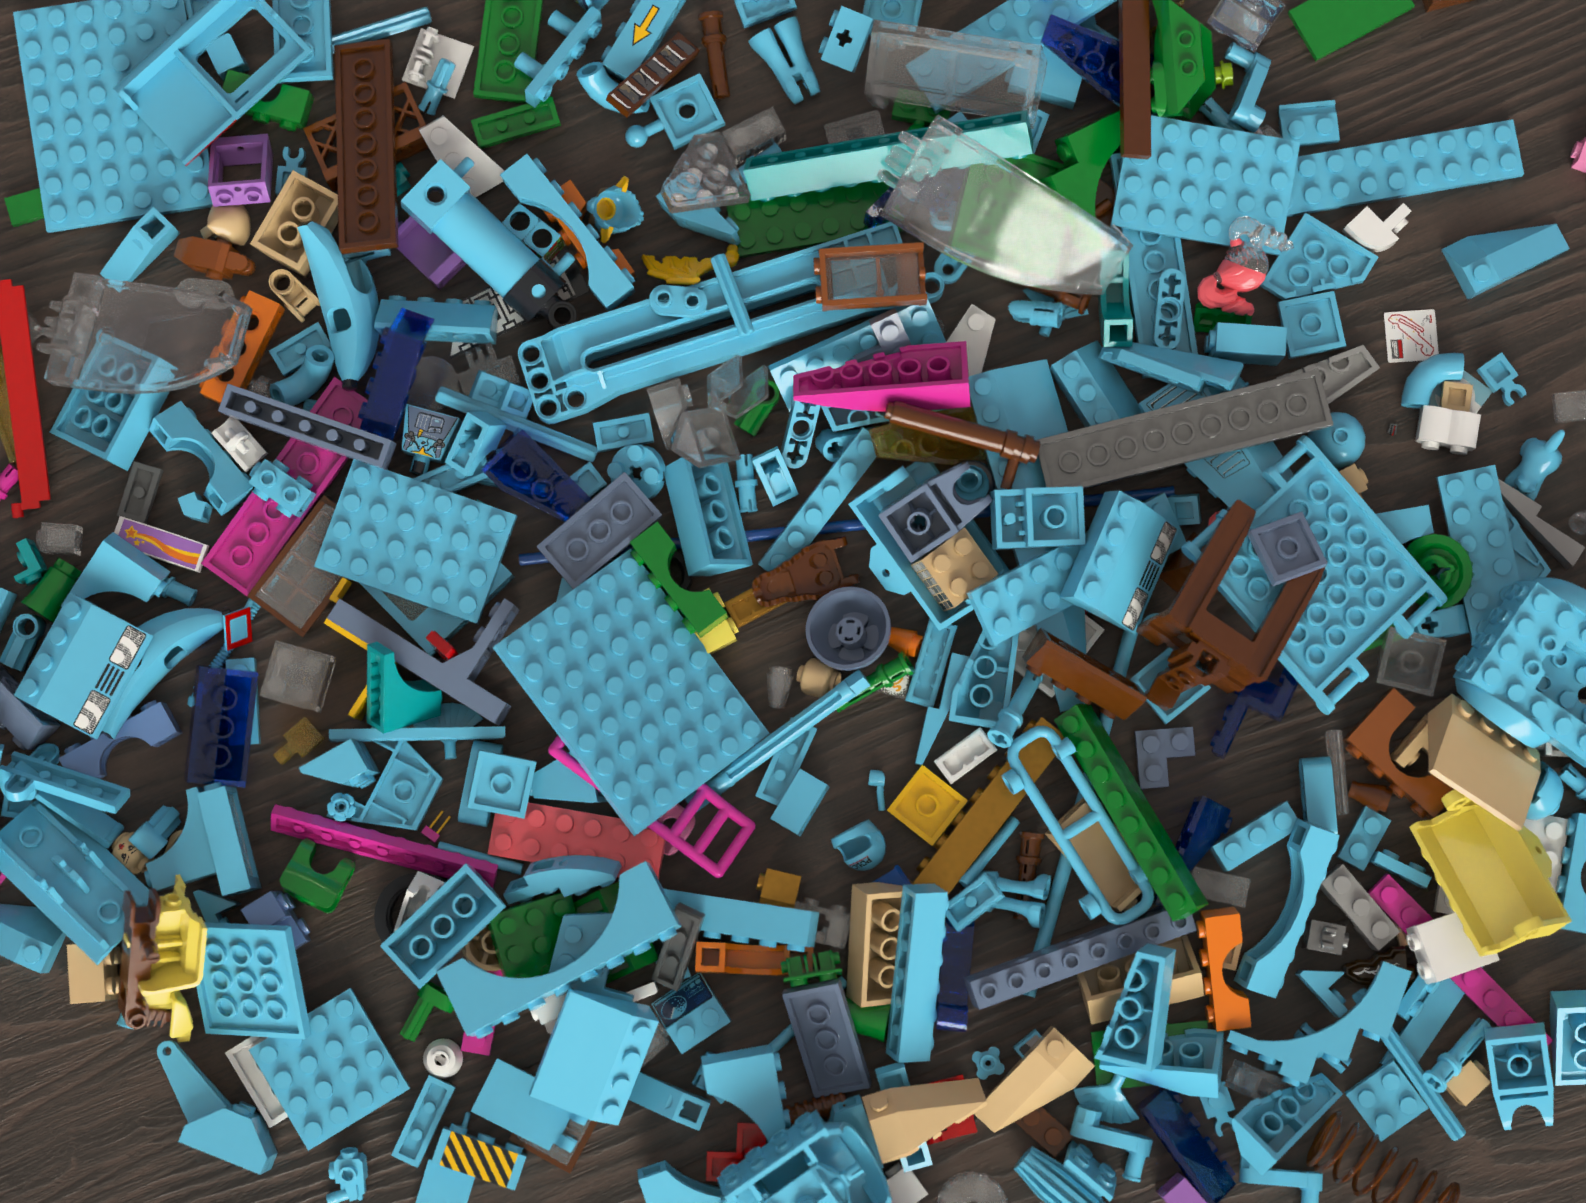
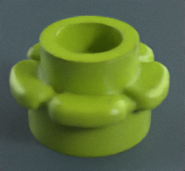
(1224, 74)

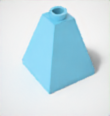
(560, 783)

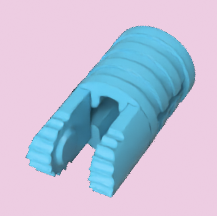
(1037, 312)

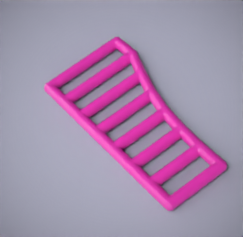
(673, 835)

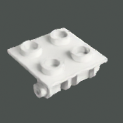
(426, 55)

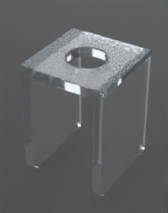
(742, 393)

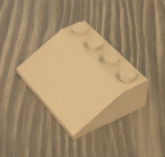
(1482, 760)

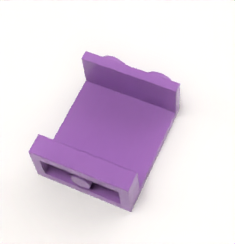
(428, 253)

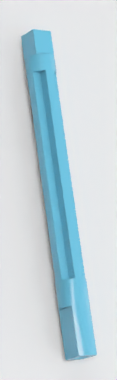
(786, 734)

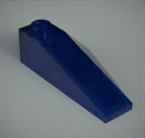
(532, 476)

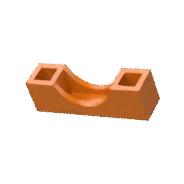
(571, 194)
(1220, 934)
(746, 959)

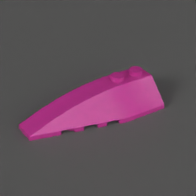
(918, 375)

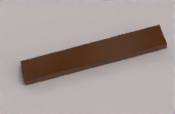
(1134, 79)

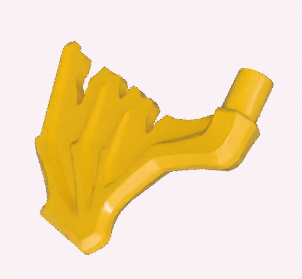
(684, 270)

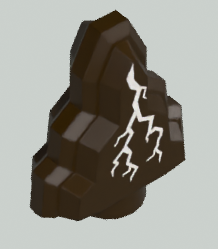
(1363, 971)

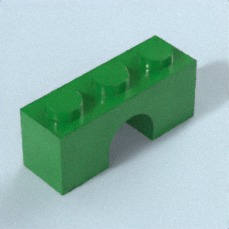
(288, 109)

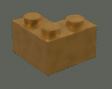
(778, 888)

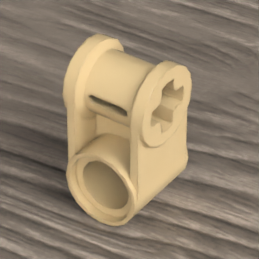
(296, 297)

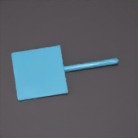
(445, 1184)

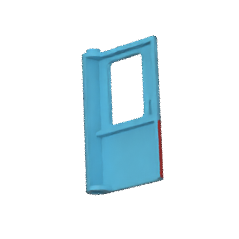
(182, 99)

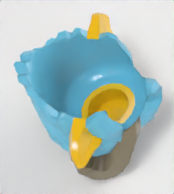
(614, 210)

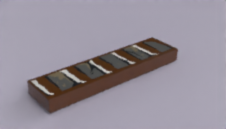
(652, 75)

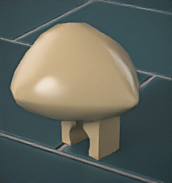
(228, 223)

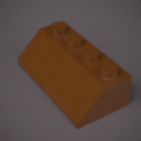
(1084, 675)

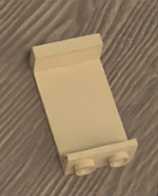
(1101, 859)

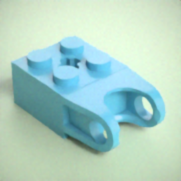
(1520, 1081)

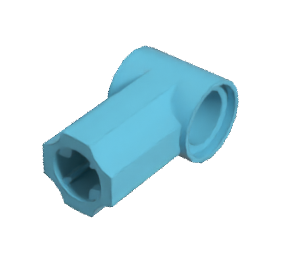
(20, 644)
(154, 833)

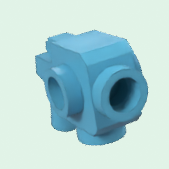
(351, 1173)

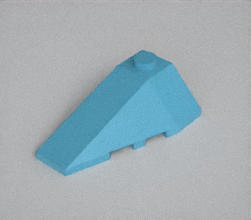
(1496, 257)
(1188, 1064)

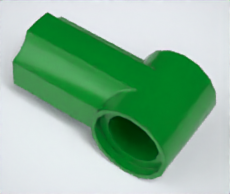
(754, 419)

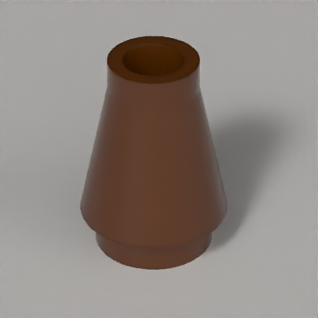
(1371, 795)

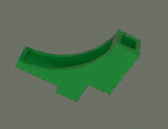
(1084, 157)

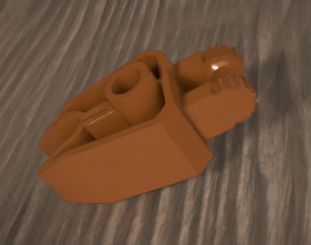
(214, 258)

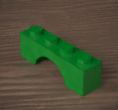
(656, 551)

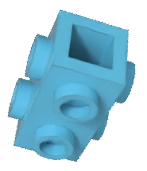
(274, 482)

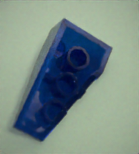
(1087, 53)
(1200, 831)

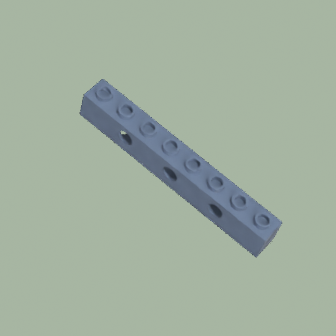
(1073, 957)

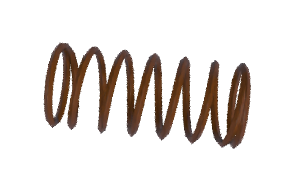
(1452, 1192)

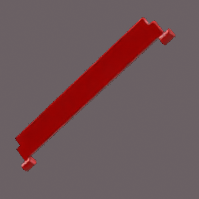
(23, 399)

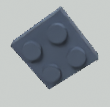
(1287, 548)

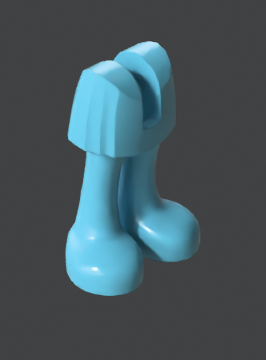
(1036, 888)

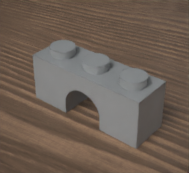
(1359, 907)

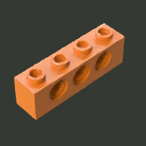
(256, 343)

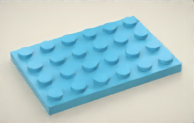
(1204, 181)
(415, 541)

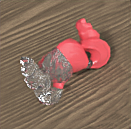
(1243, 266)

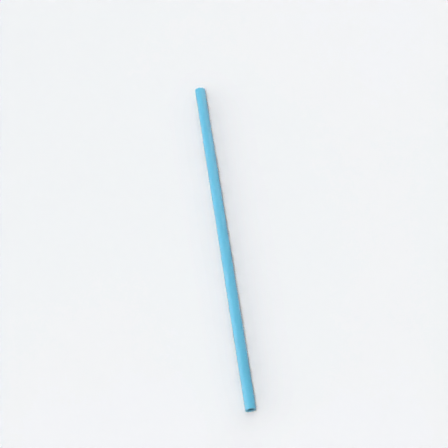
(1064, 867)

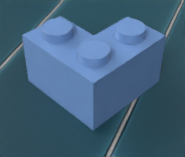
(277, 909)

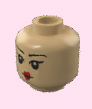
(129, 854)

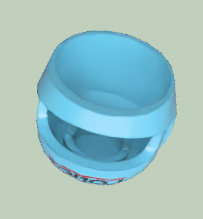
(861, 846)

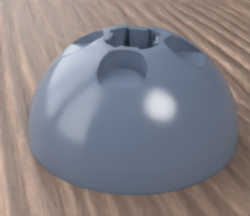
(840, 617)

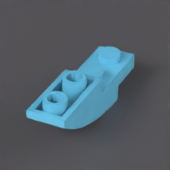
(568, 873)

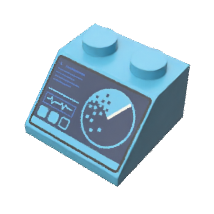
(691, 1013)

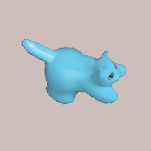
(1537, 462)

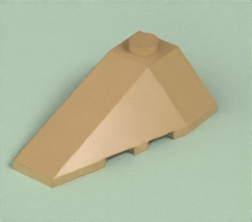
(1039, 1077)

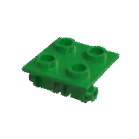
(827, 965)

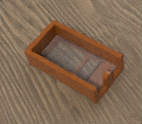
(871, 276)

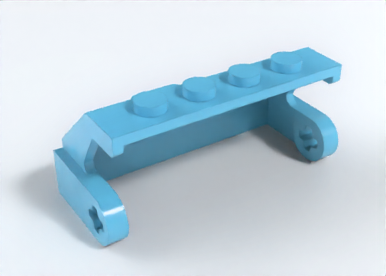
(888, 554)

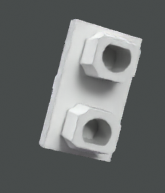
(239, 443)

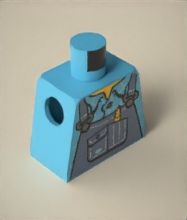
(428, 436)

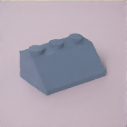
(27, 724)

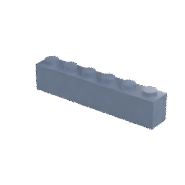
(307, 427)

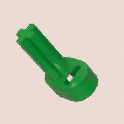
(429, 996)

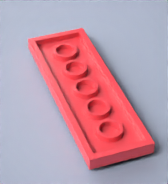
(566, 832)

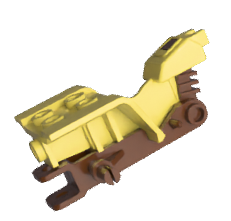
(159, 958)

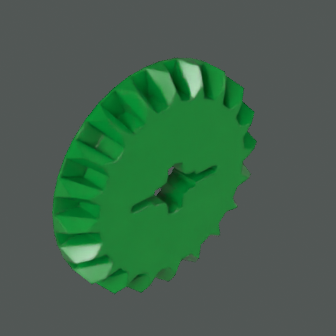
(1445, 553)

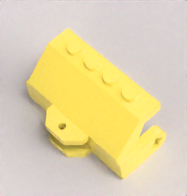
(1491, 875)

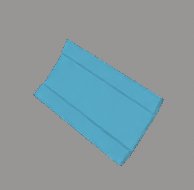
(69, 878)

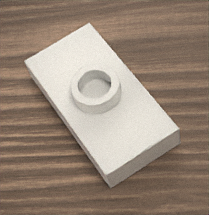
(965, 755)

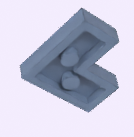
(889, 334)
(1155, 747)

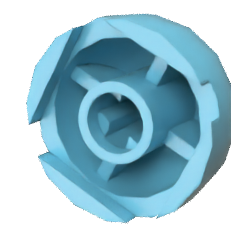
(1341, 442)
(1546, 795)

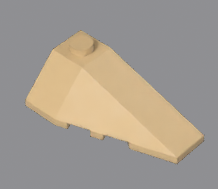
(913, 1114)

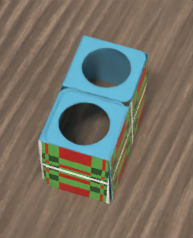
(536, 223)

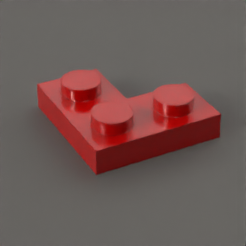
(748, 1137)

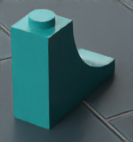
(394, 701)

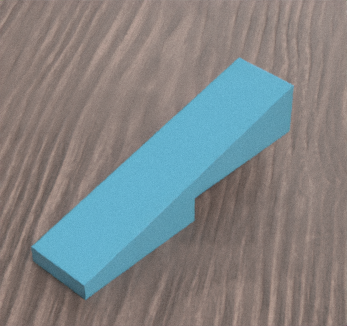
(935, 717)

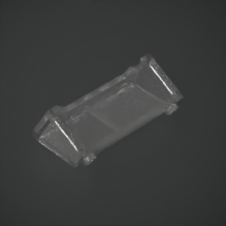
(953, 71)

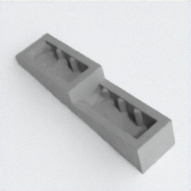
(1524, 509)

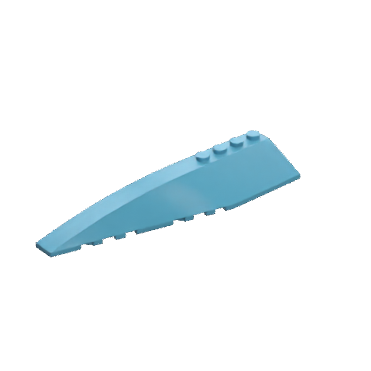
(1027, 402)

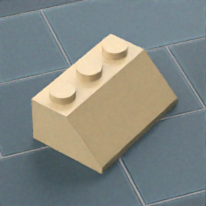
(297, 203)

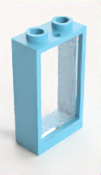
(228, 839)

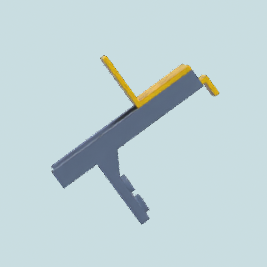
(453, 677)

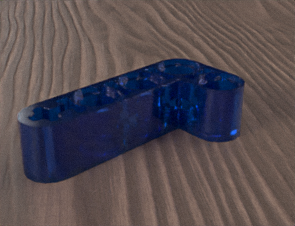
(953, 994)

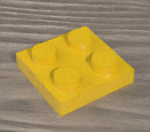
(927, 805)

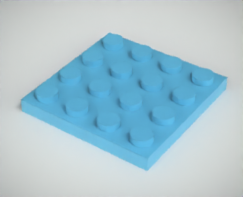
(252, 982)
(333, 1073)

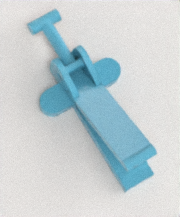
(65, 791)

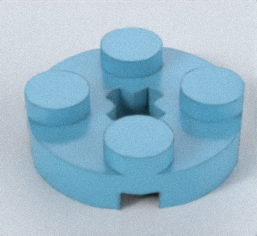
(643, 457)

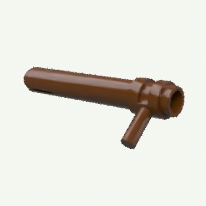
(1006, 443)

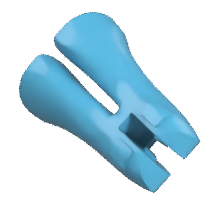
(767, 47)

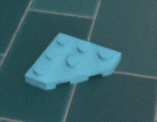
(1318, 262)

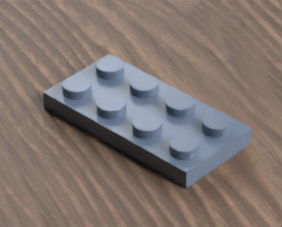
(599, 531)
(827, 1038)

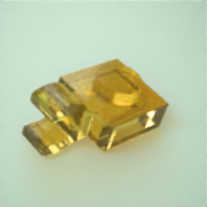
(301, 739)

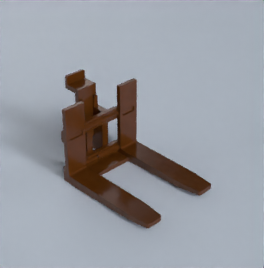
(1235, 658)

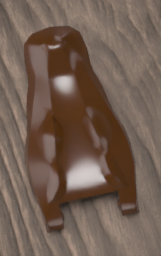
(804, 575)

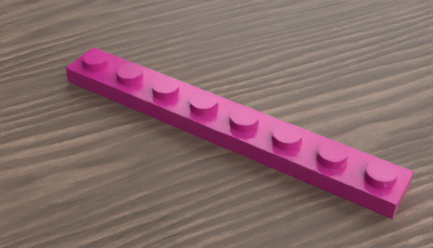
(376, 844)
(1475, 983)

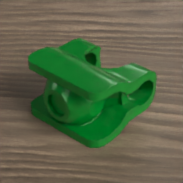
(312, 888)

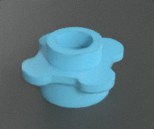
(984, 1070)

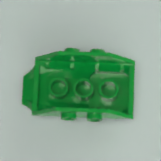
(1182, 63)

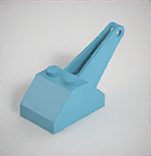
(214, 1124)

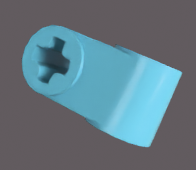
(1445, 622)

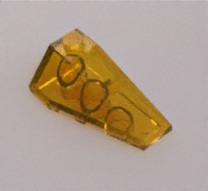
(912, 445)

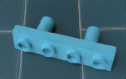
(557, 66)

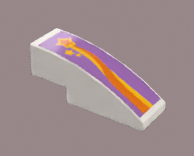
(162, 544)

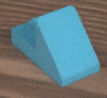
(774, 476)
(213, 905)
(1318, 983)

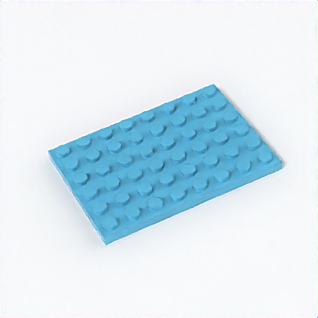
(89, 145)
(631, 692)

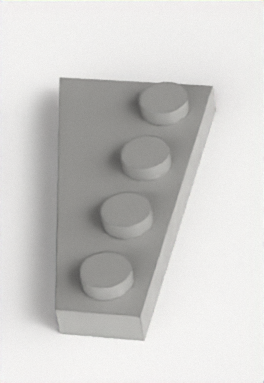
(1342, 371)

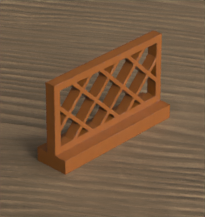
(406, 144)

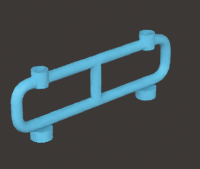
(1018, 779)

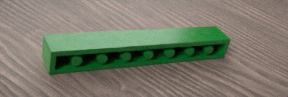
(1131, 812)

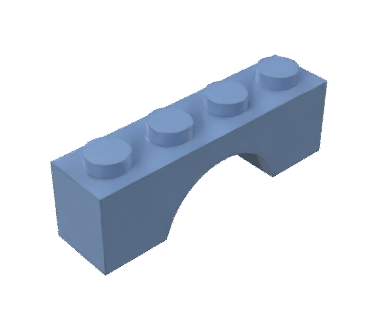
(153, 725)

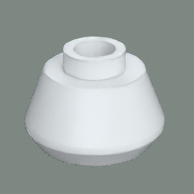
(449, 1065)

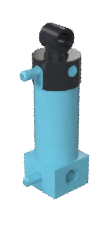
(488, 245)

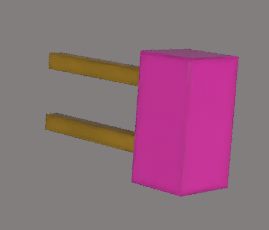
(432, 835)

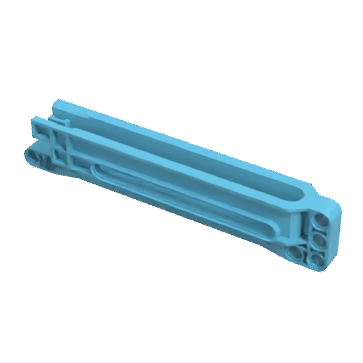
(573, 347)

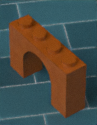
(1371, 742)

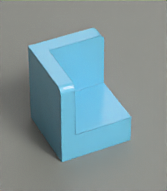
(226, 56)

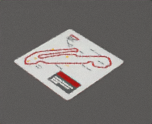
(1410, 335)

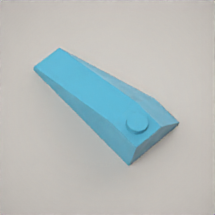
(984, 683)
(29, 937)
(1276, 1122)

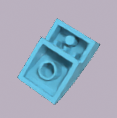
(1037, 518)

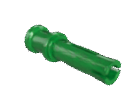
(884, 676)

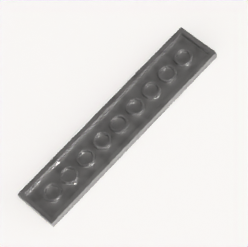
(1186, 432)

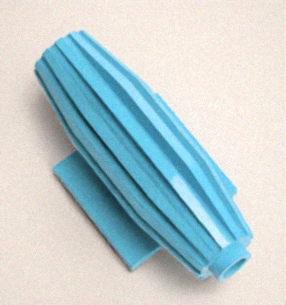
(1076, 1181)

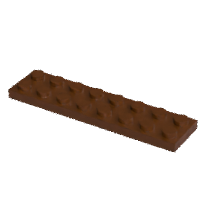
(366, 146)

